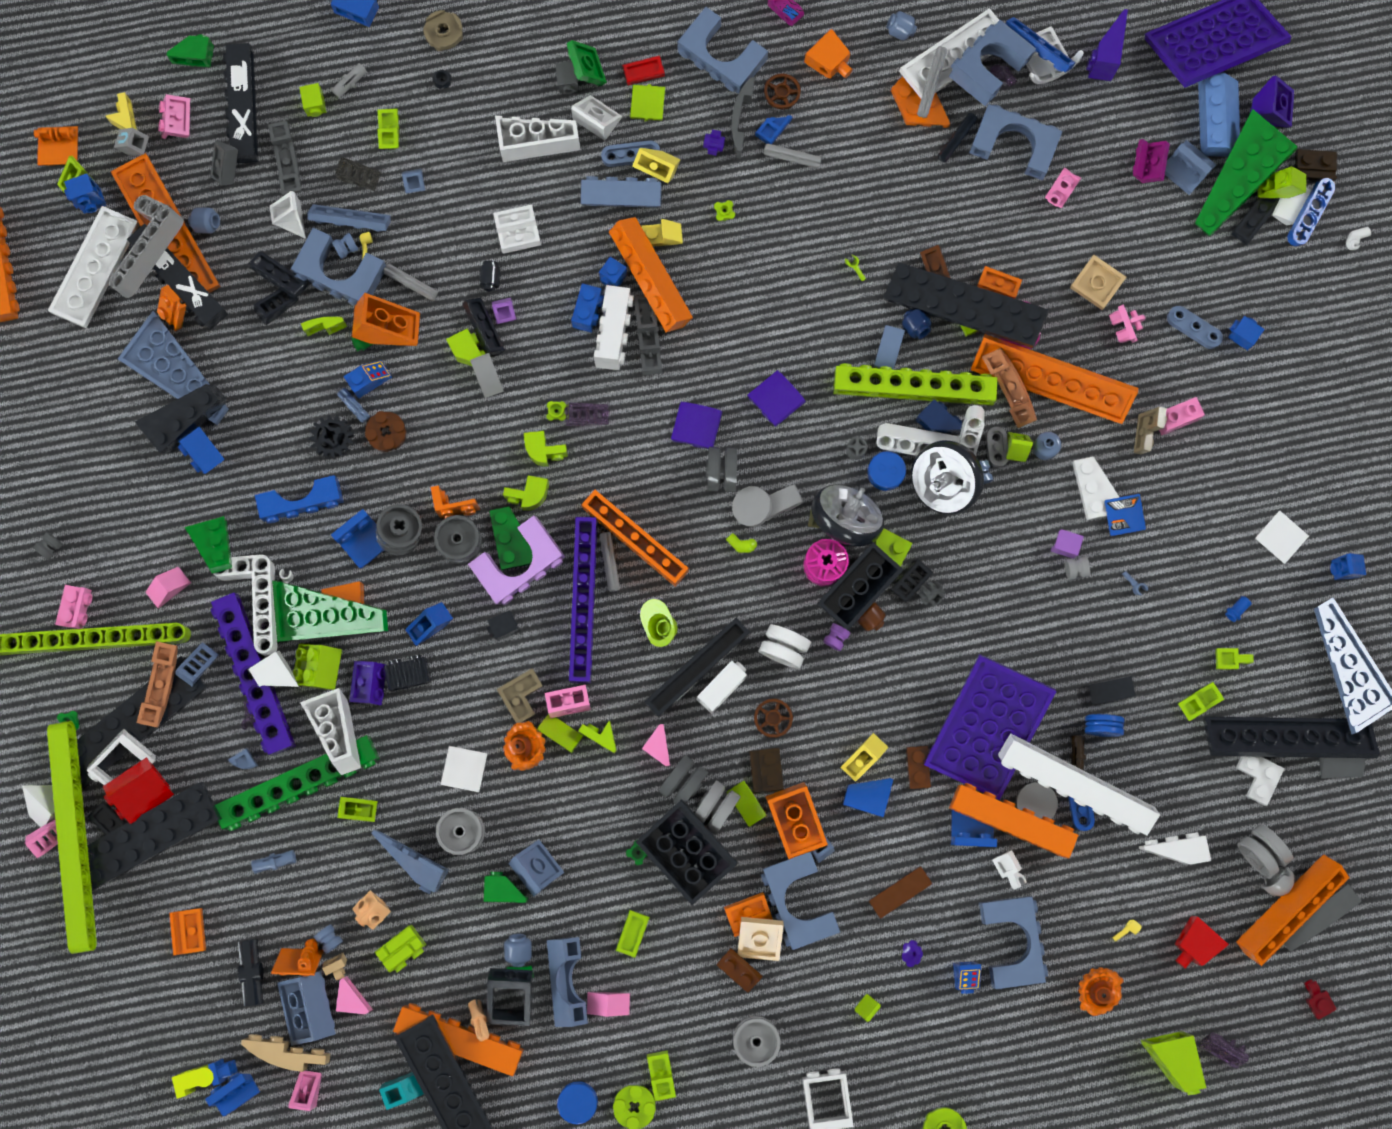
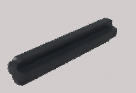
(957, 137)

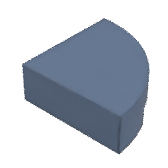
(243, 760)

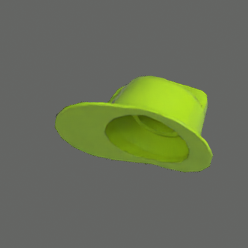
(658, 622)

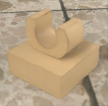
(336, 966)

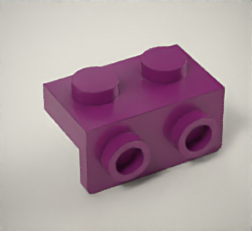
(1151, 161)

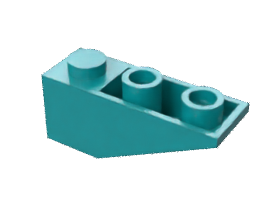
(400, 1090)

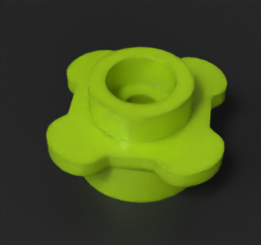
(723, 216)
(552, 406)

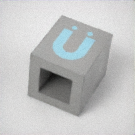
(131, 142)

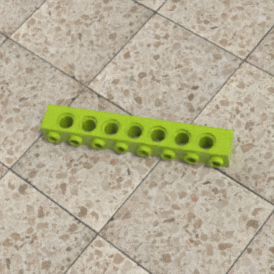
(905, 390)

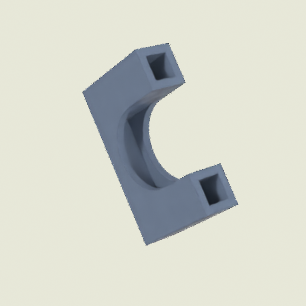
(997, 41)
(732, 73)
(1042, 137)
(310, 265)
(797, 931)
(1030, 966)

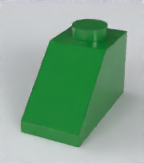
(192, 51)
(502, 889)

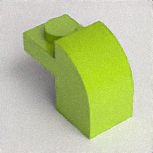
(538, 450)
(532, 497)

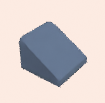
(413, 181)

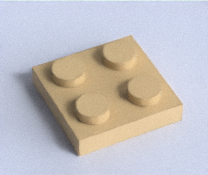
(1098, 282)
(760, 938)

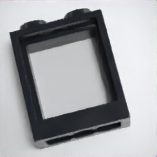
(509, 980)

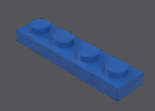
(1045, 49)

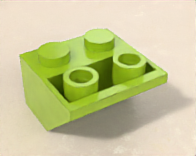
(317, 666)

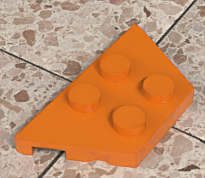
(909, 102)

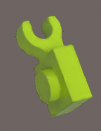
(1230, 659)

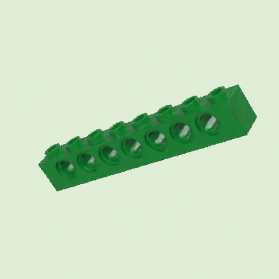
(285, 781)

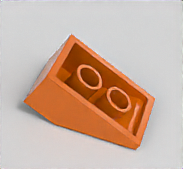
(384, 322)
(796, 820)

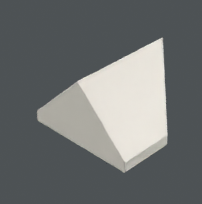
(288, 214)
(273, 672)
(40, 803)

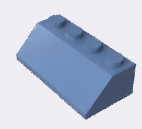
(1218, 114)

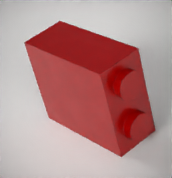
(137, 791)

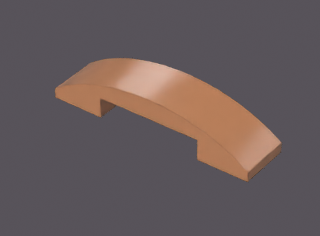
(1012, 387)
(159, 685)

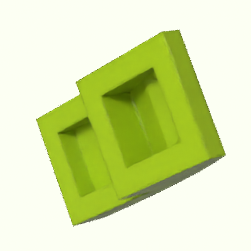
(388, 128)
(331, 324)
(1201, 701)
(661, 1075)

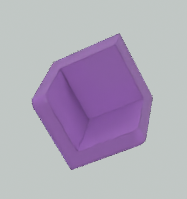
(1067, 544)

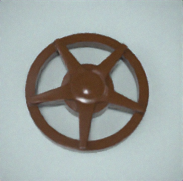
(782, 91)
(773, 718)

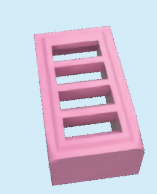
(37, 835)

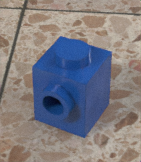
(612, 273)
(1245, 332)

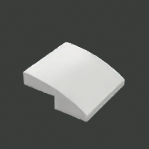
(1289, 208)
(517, 229)

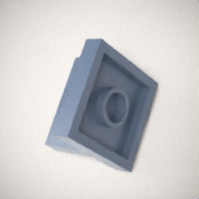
(1188, 167)
(535, 867)

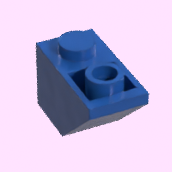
(1348, 567)

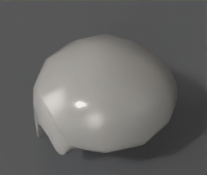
(1281, 883)

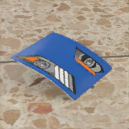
(1125, 514)

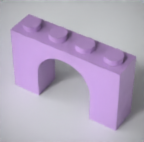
(545, 555)

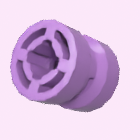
(836, 637)

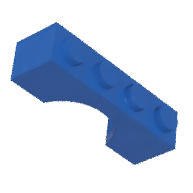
(325, 493)

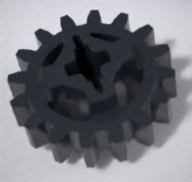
(338, 434)

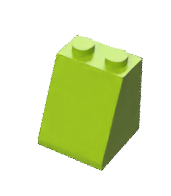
(1178, 1060)

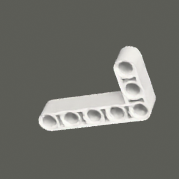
(913, 440)
(259, 596)

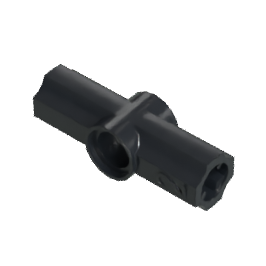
(250, 972)

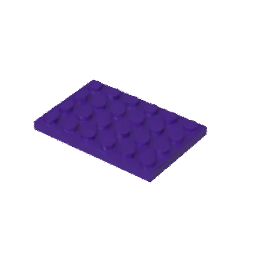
(1216, 39)
(980, 721)

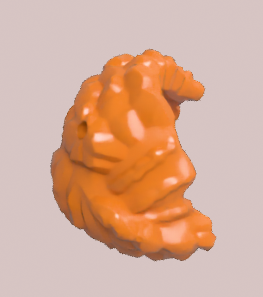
(529, 744)
(1094, 985)

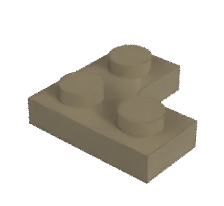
(1147, 424)
(515, 694)

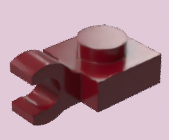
(1320, 1001)

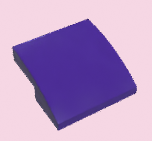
(776, 398)
(696, 425)

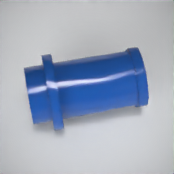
(1235, 612)

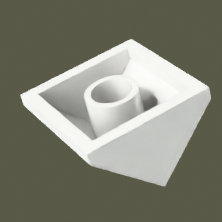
(595, 116)

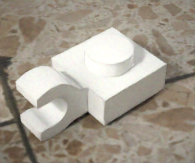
(1009, 867)

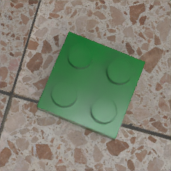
(586, 63)

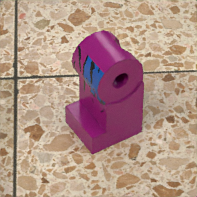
(787, 10)

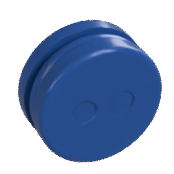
(886, 471)
(1104, 725)
(577, 1102)

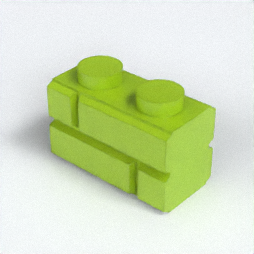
(400, 949)

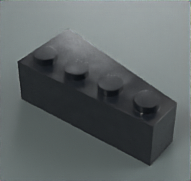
(180, 417)

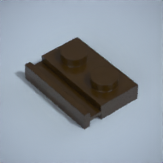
(1316, 164)
(766, 770)

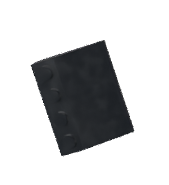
(686, 852)

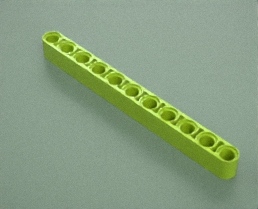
(86, 636)
(71, 837)

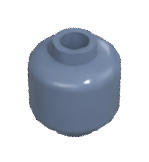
(901, 25)
(204, 220)
(1040, 446)
(517, 950)

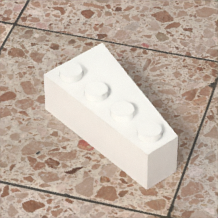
(613, 327)
(335, 729)

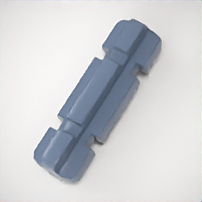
(353, 405)

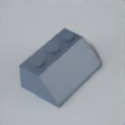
(306, 1008)

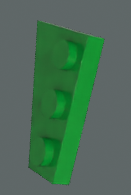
(212, 543)
(511, 545)

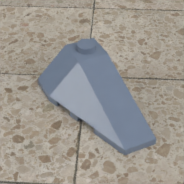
(419, 867)

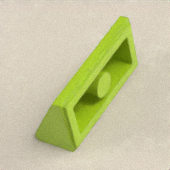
(560, 733)
(748, 804)

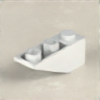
(1187, 851)

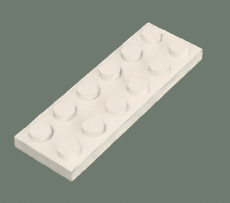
(918, 69)
(93, 267)

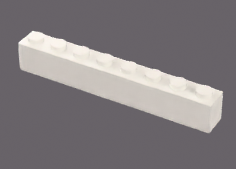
(1078, 784)

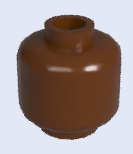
(872, 618)

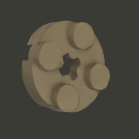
(446, 20)

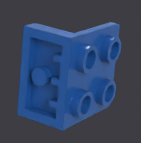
(359, 539)
(971, 832)

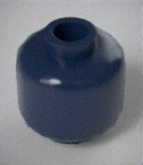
(916, 323)

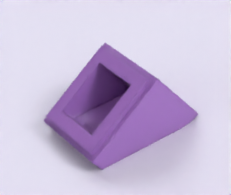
(503, 310)

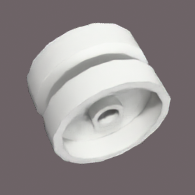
(785, 646)

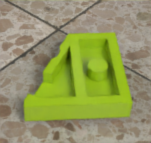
(893, 546)

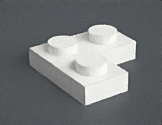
(1265, 775)

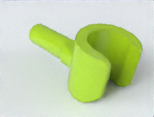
(854, 265)

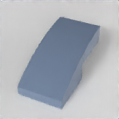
(889, 347)

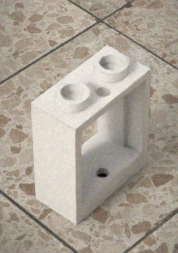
(722, 686)
(127, 741)
(833, 1122)

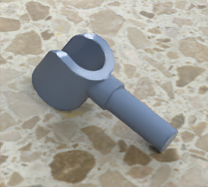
(1135, 584)

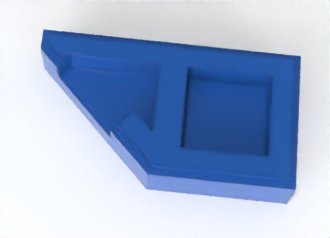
(772, 128)

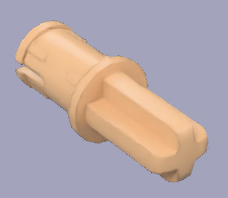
(478, 1020)

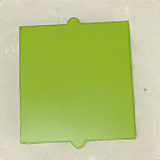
(647, 102)

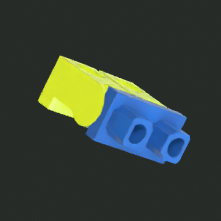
(203, 1076)

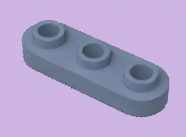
(621, 151)
(1186, 323)

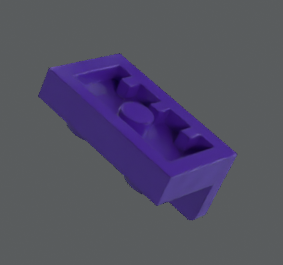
(367, 683)

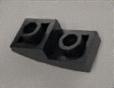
(1112, 690)

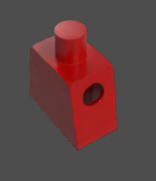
(1198, 943)

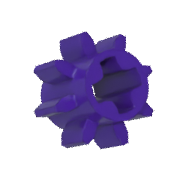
(714, 142)

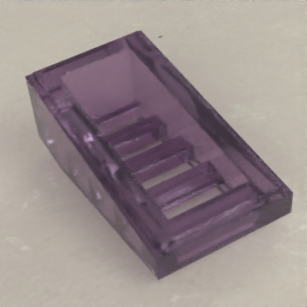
(578, 421)

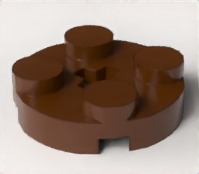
(388, 442)

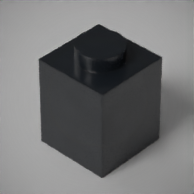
(502, 626)

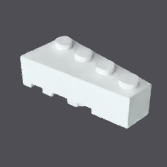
(535, 137)

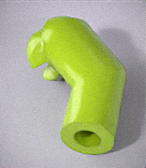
(742, 546)

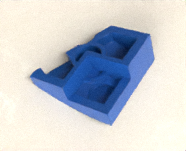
(869, 796)

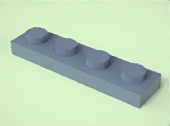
(348, 217)

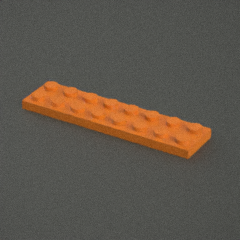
(141, 178)
(1062, 380)

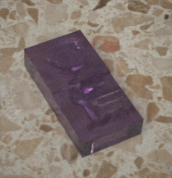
(1225, 1050)

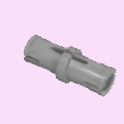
(359, 71)

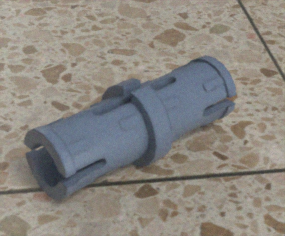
(273, 861)

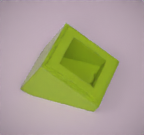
(867, 1007)

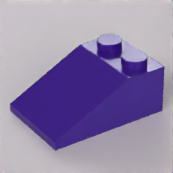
(1108, 54)

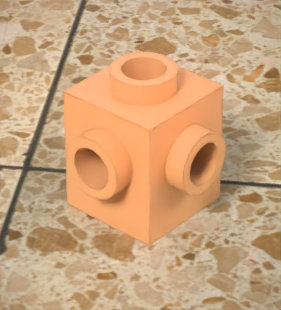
(370, 910)

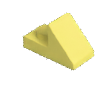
(125, 117)
(664, 234)

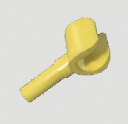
(365, 239)
(1132, 926)

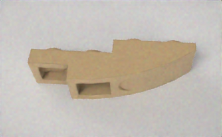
(276, 1053)

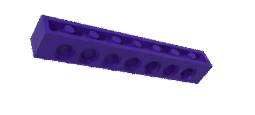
(583, 600)
(221, 609)

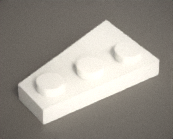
(1093, 487)

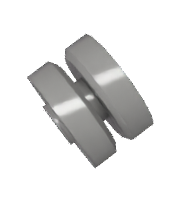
(713, 805)
(448, 828)
(1265, 851)
(752, 1028)

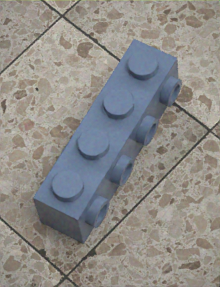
(621, 193)

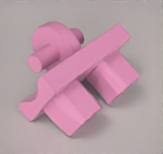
(1062, 188)
(1121, 316)

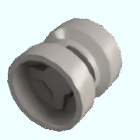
(1079, 567)

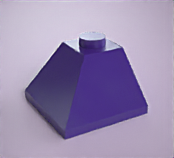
(1275, 103)

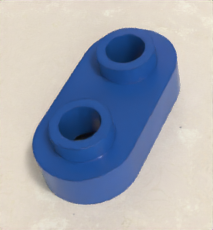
(1078, 811)

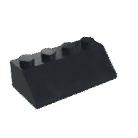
(860, 586)

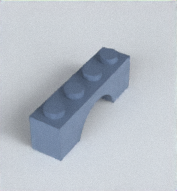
(567, 1006)

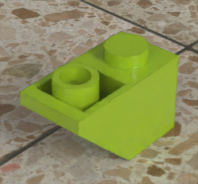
(1283, 184)
(464, 346)

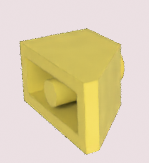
(656, 163)
(864, 757)

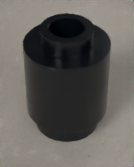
(489, 276)

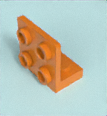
(445, 509)

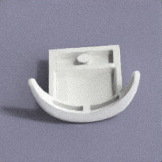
(1042, 70)

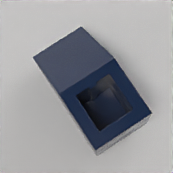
(938, 419)

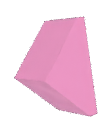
(167, 586)
(657, 746)
(350, 998)
(608, 1003)
(306, 1091)

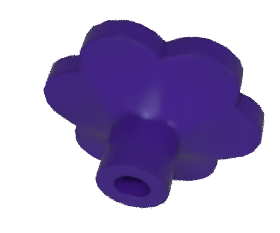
(912, 953)

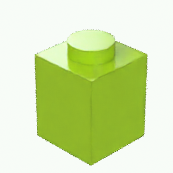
(313, 100)

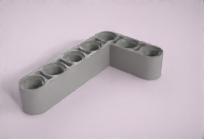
(149, 247)

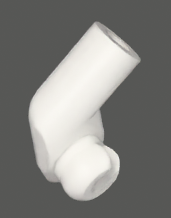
(1354, 237)

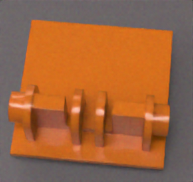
(56, 144)
(298, 961)

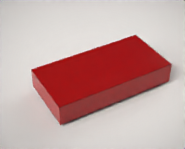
(643, 70)

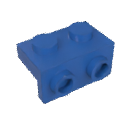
(233, 1094)

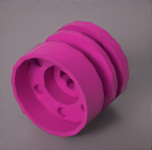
(825, 574)

